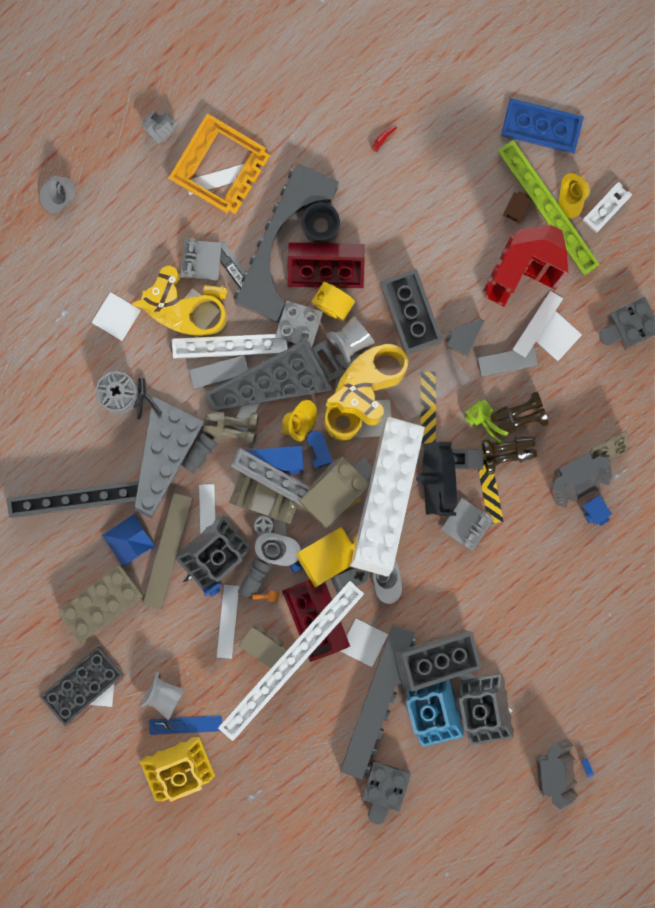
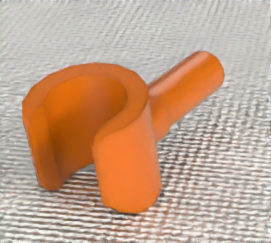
(272, 596)

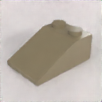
(333, 491)

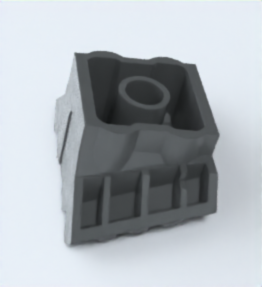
(580, 478)
(213, 553)
(485, 709)
(557, 774)

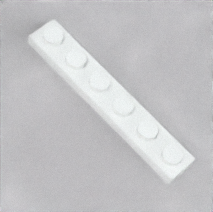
(228, 346)

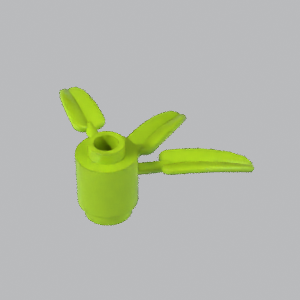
(478, 413)

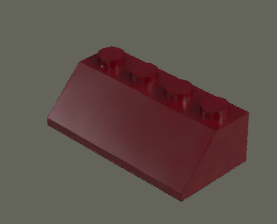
(326, 262)
(305, 605)

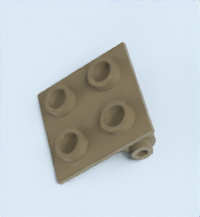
(614, 446)

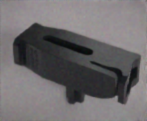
(439, 479)

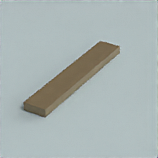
(167, 551)

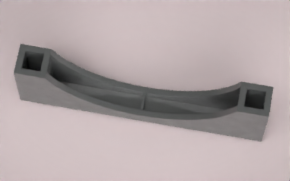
(302, 191)

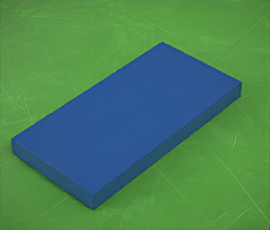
(542, 126)

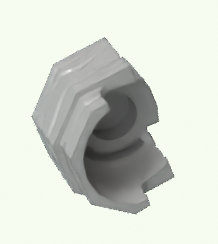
(159, 126)

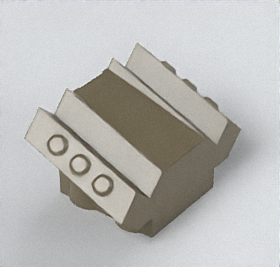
(262, 500)

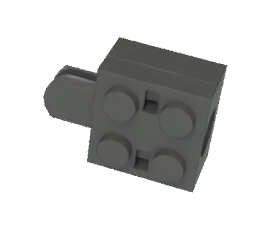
(629, 325)
(384, 790)

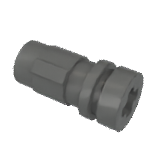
(198, 454)
(252, 580)

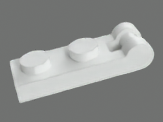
(606, 208)

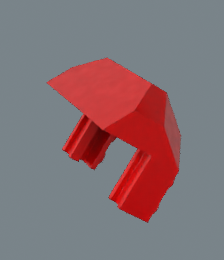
(533, 253)

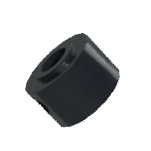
(317, 211)

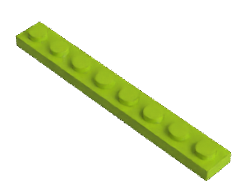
(547, 206)

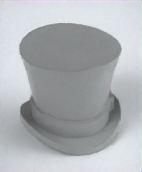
(350, 339)
(162, 696)

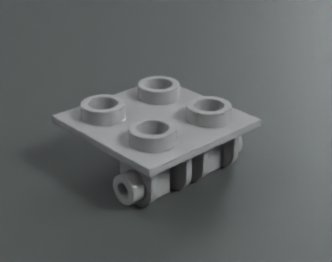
(200, 259)
(298, 323)
(467, 525)

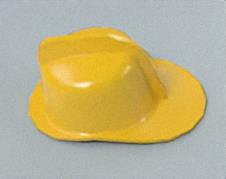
(573, 194)
(300, 421)

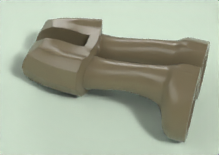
(219, 431)

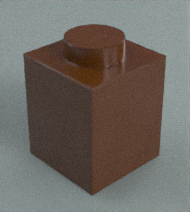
(517, 206)

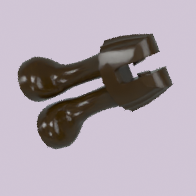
(512, 423)
(520, 454)

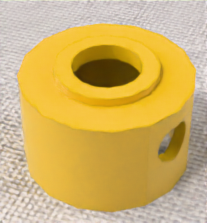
(333, 302)
(331, 415)

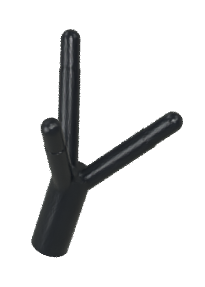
(142, 394)

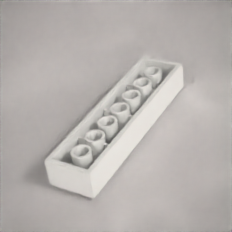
(387, 496)

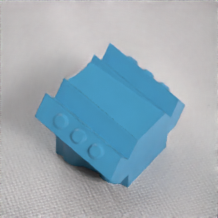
(434, 713)

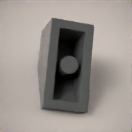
(463, 337)
(468, 459)

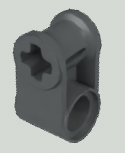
(343, 578)

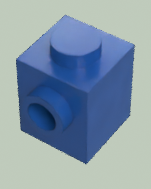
(596, 511)

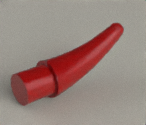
(378, 142)

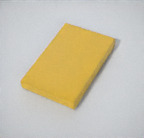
(326, 556)

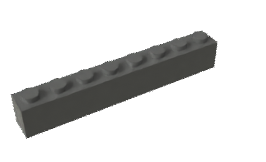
(72, 499)
(376, 704)

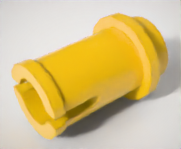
(217, 292)

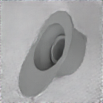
(57, 193)
(277, 549)
(387, 587)

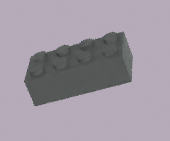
(411, 312)
(437, 660)

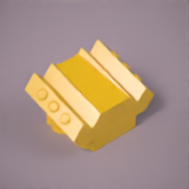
(177, 770)

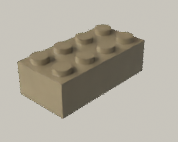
(101, 604)

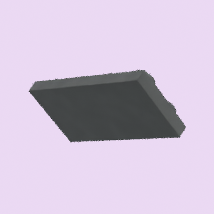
(81, 686)

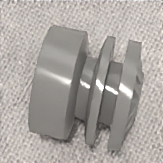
(120, 403)

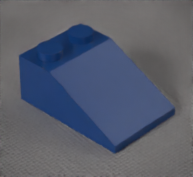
(283, 458)

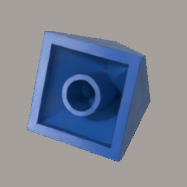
(128, 540)

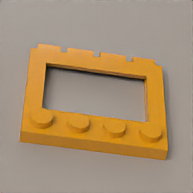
(195, 153)

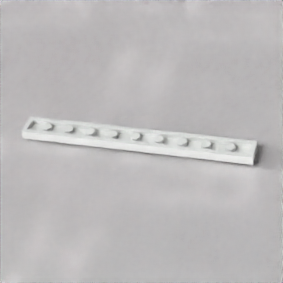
(291, 661)

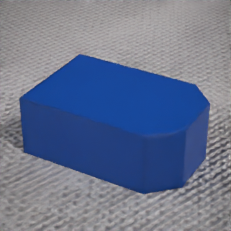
(587, 767)

